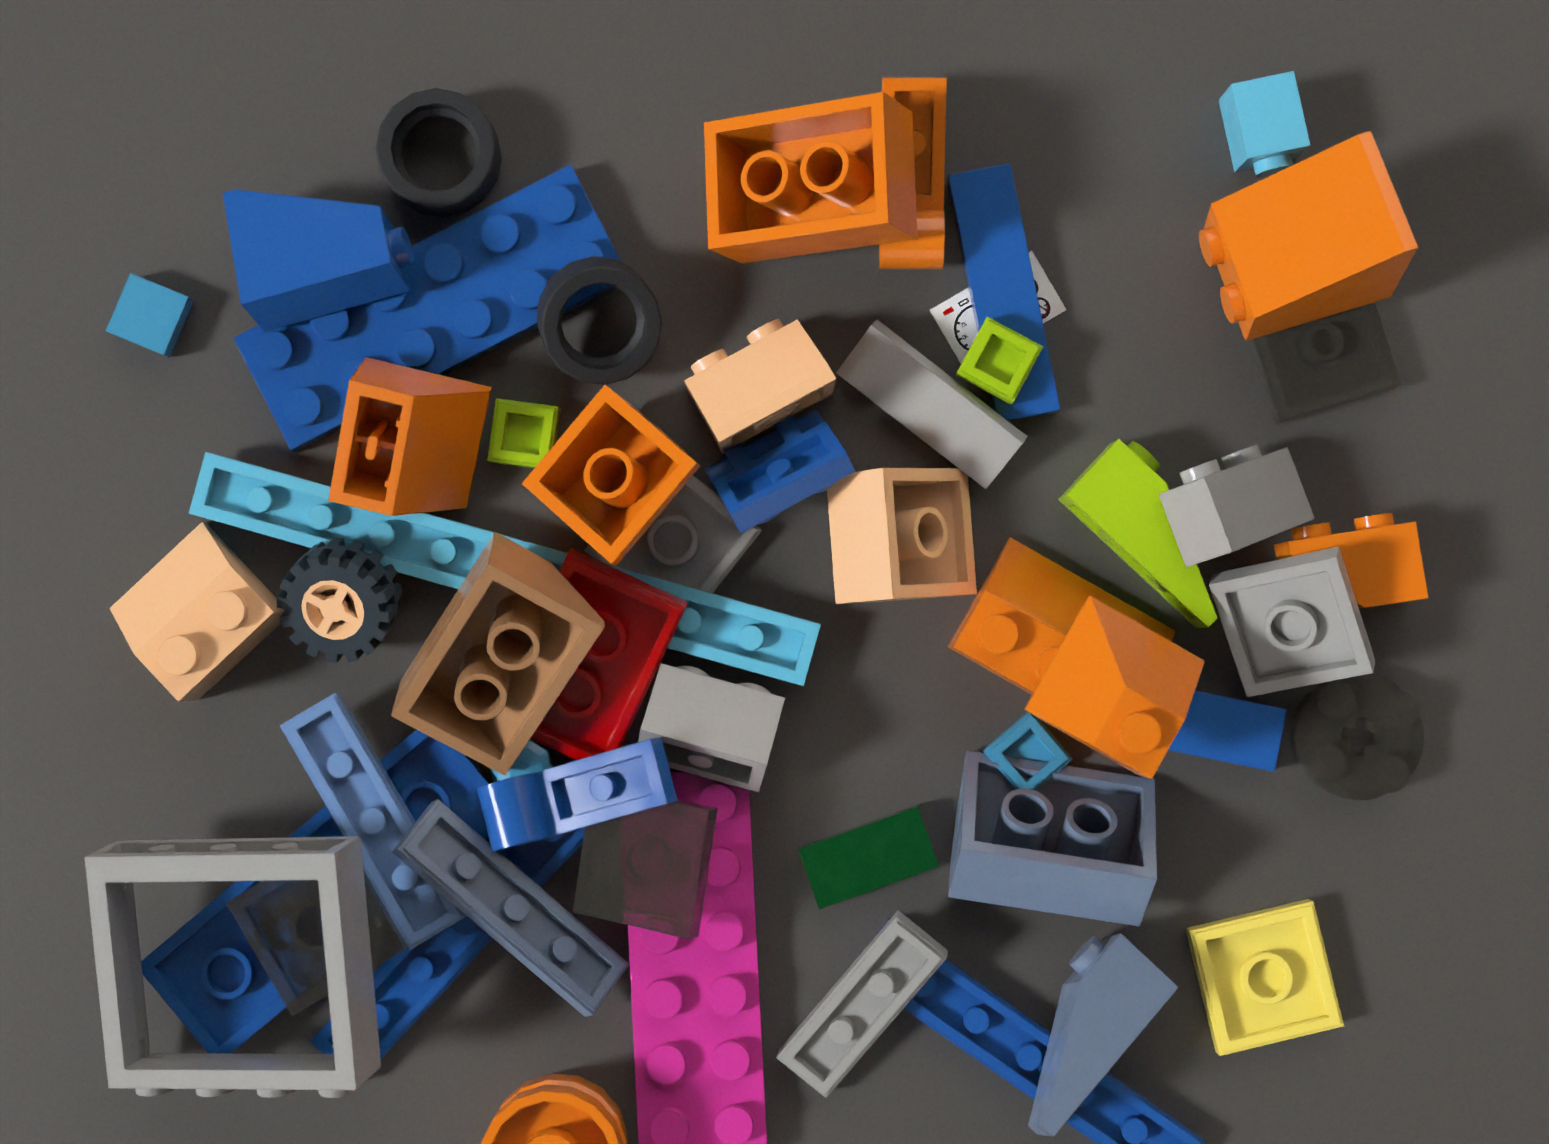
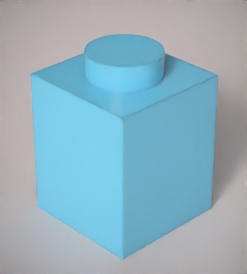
(1264, 123)

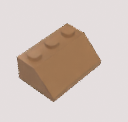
(498, 656)

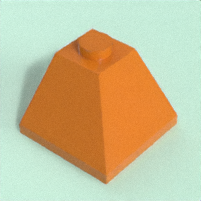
(1117, 688)

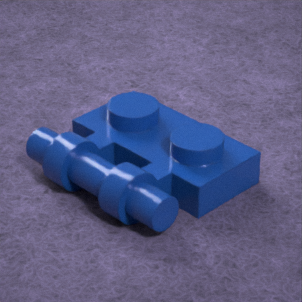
(779, 469)

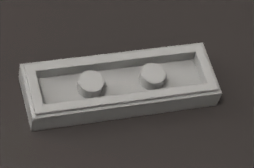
(931, 404)
(862, 1003)

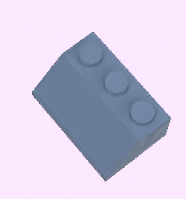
(1066, 849)

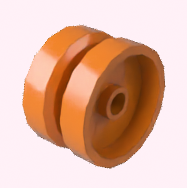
(558, 1112)

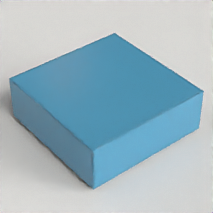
(149, 315)
(1029, 741)

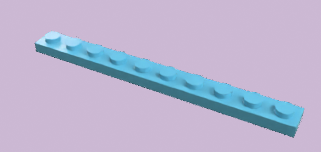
(447, 550)

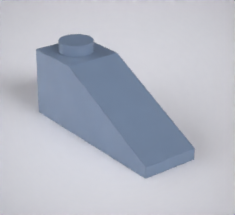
(1095, 1022)

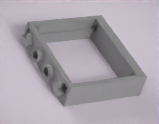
(346, 937)

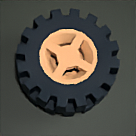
(317, 606)

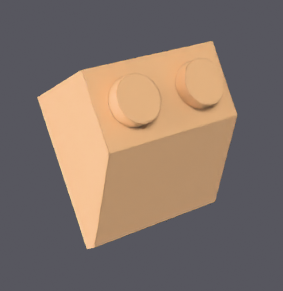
(759, 383)
(901, 535)
(196, 615)

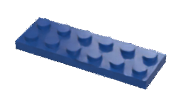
(466, 297)
(209, 966)

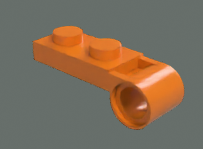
(928, 105)

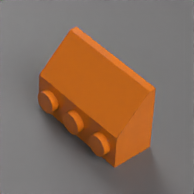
(1027, 613)

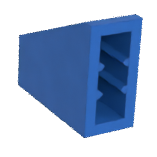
(312, 255)

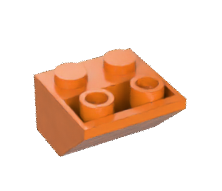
(408, 440)

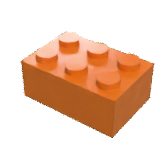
(811, 179)

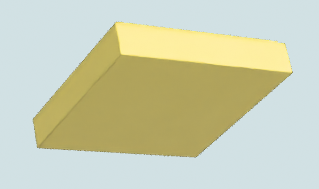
(1264, 977)

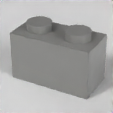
(1237, 505)
(712, 725)

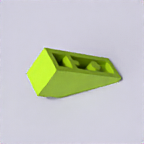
(1123, 507)

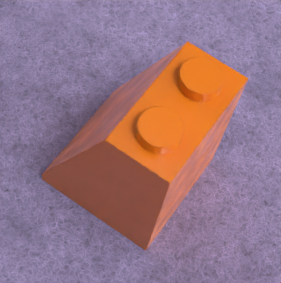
(1309, 240)

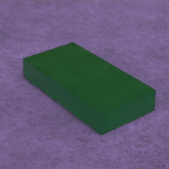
(868, 857)

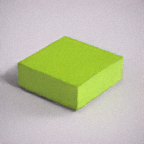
(999, 360)
(522, 432)

